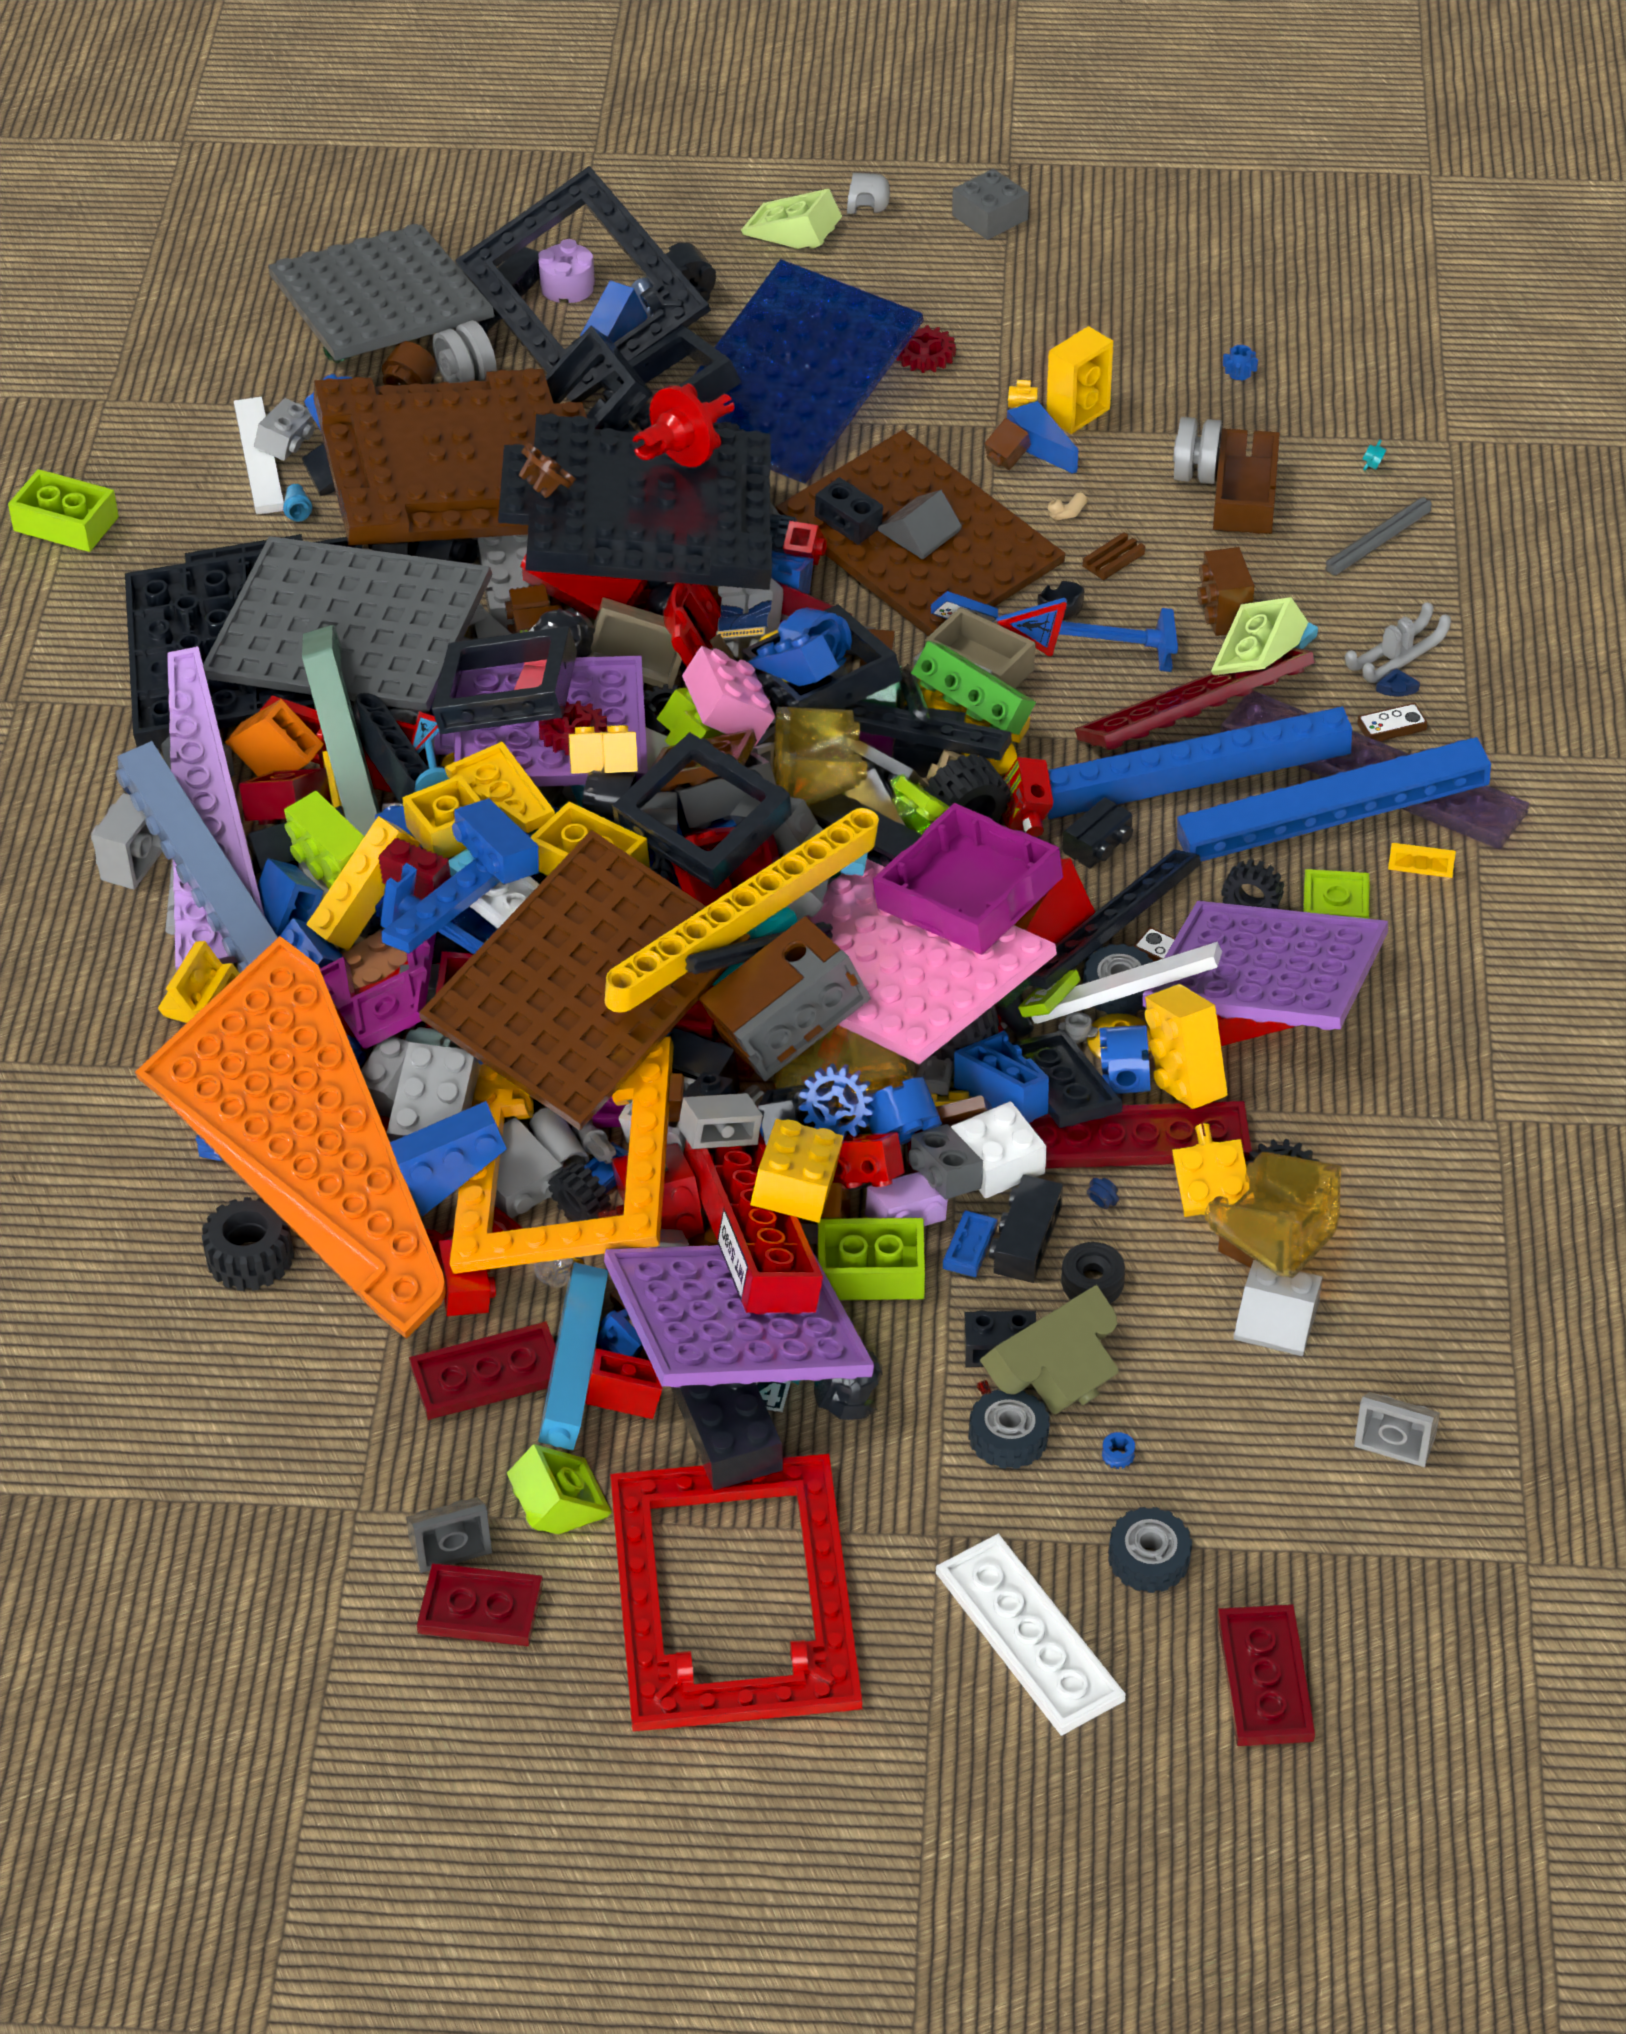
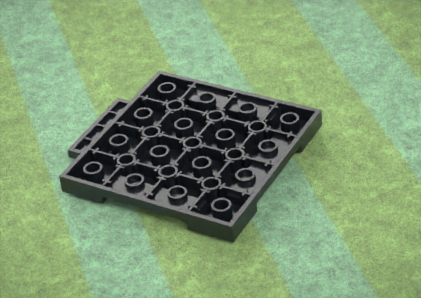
(641, 514)
(183, 610)

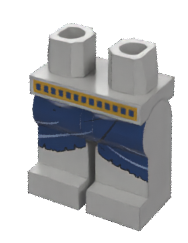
(748, 615)

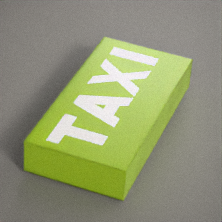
(1044, 1001)

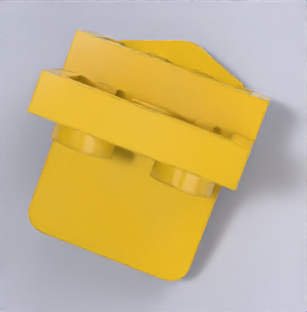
(196, 983)

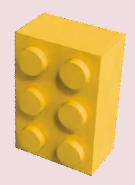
(1079, 379)
(571, 825)
(1186, 1046)
(797, 1170)

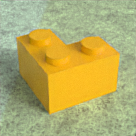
(611, 749)

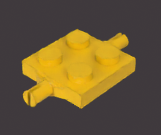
(1209, 1172)

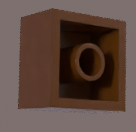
(1224, 587)

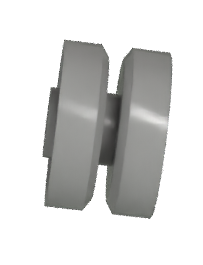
(464, 353)
(1193, 450)

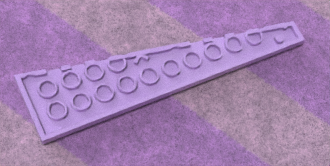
(204, 776)

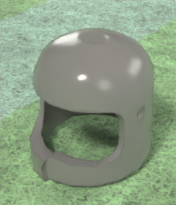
(868, 190)

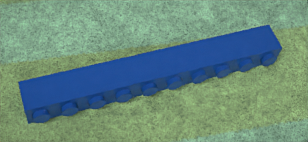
(1200, 761)
(1334, 800)

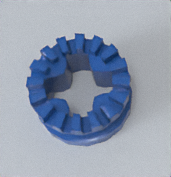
(1116, 1458)

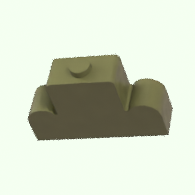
(1059, 1353)

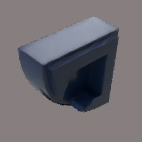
(1397, 684)

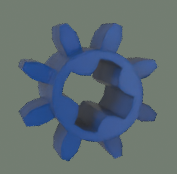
(1240, 362)

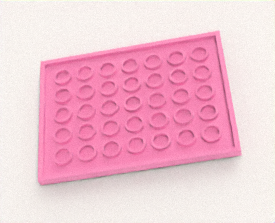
(916, 980)

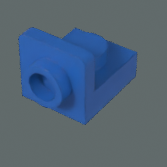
(619, 1335)

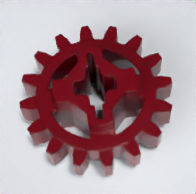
(928, 350)
(556, 731)

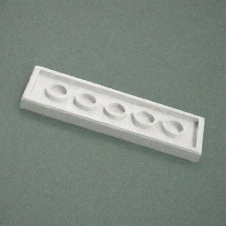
(1030, 1634)

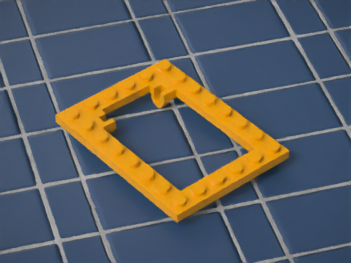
(640, 1226)

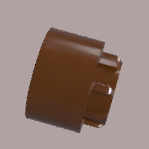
(409, 365)

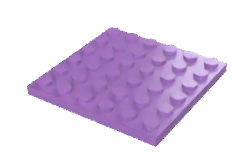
(606, 682)
(1279, 962)
(703, 1336)

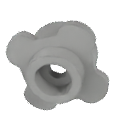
(1078, 1027)

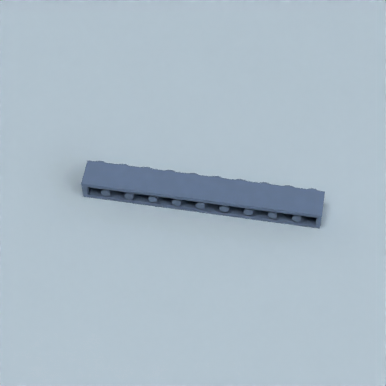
(196, 854)

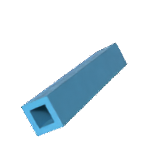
(573, 1356)

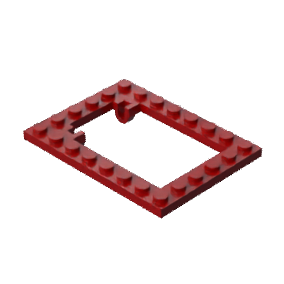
(822, 1669)

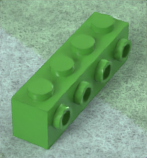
(973, 688)

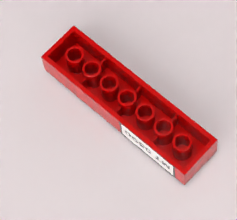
(760, 1246)

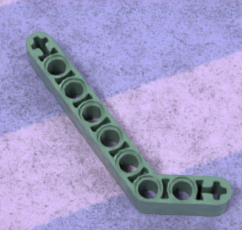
(323, 668)

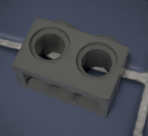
(946, 1161)

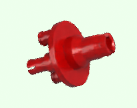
(682, 426)

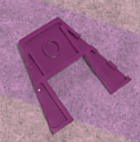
(387, 1006)

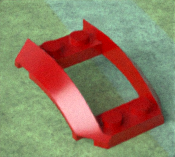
(706, 612)

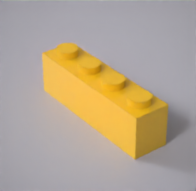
(357, 888)

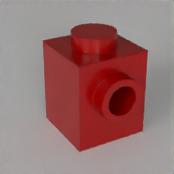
(805, 541)

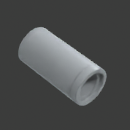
(557, 1137)

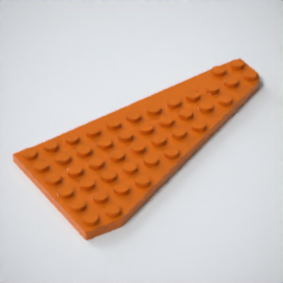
(289, 1111)

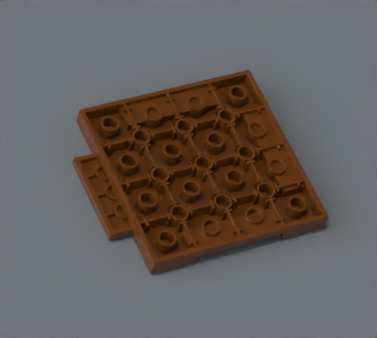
(428, 455)

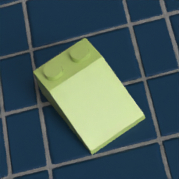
(795, 220)
(1260, 635)

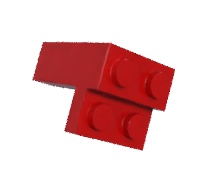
(680, 1193)

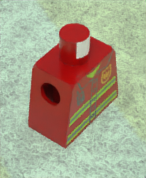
(1029, 795)

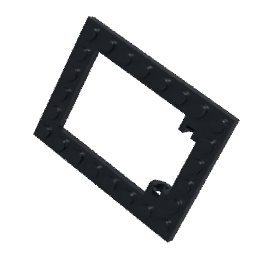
(670, 299)

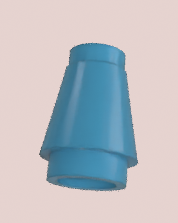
(296, 503)

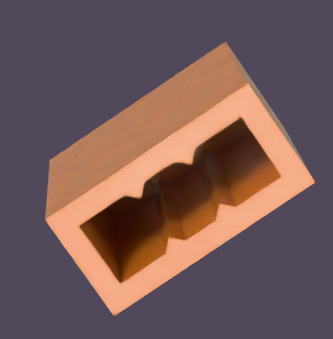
(274, 740)

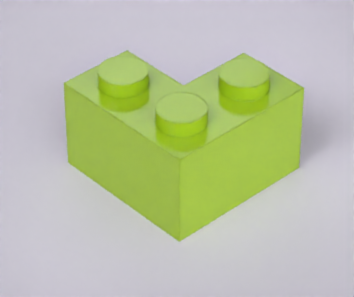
(682, 717)

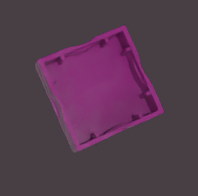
(968, 878)

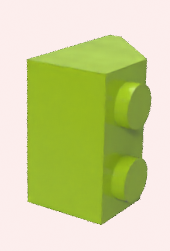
(557, 1490)

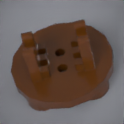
(543, 471)

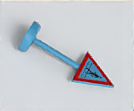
(424, 732)

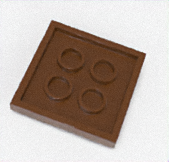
(736, 744)

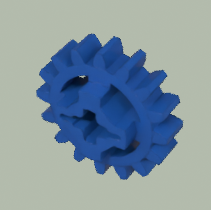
(850, 1103)

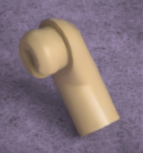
(1071, 510)

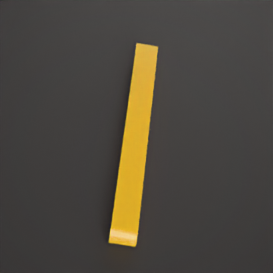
(741, 909)

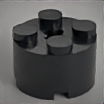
(694, 267)

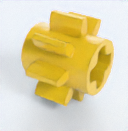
(1022, 394)

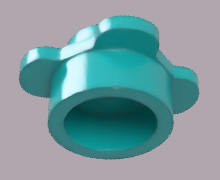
(1374, 455)

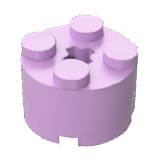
(566, 272)

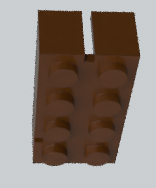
(1246, 483)

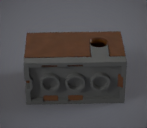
(785, 998)

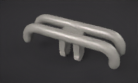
(1398, 645)

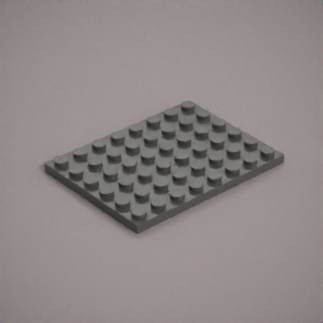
(379, 291)
(385, 606)

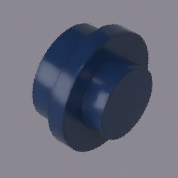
(1103, 1192)

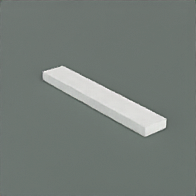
(259, 464)
(1136, 980)

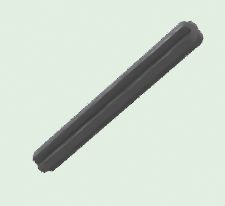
(1378, 536)

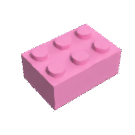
(727, 693)

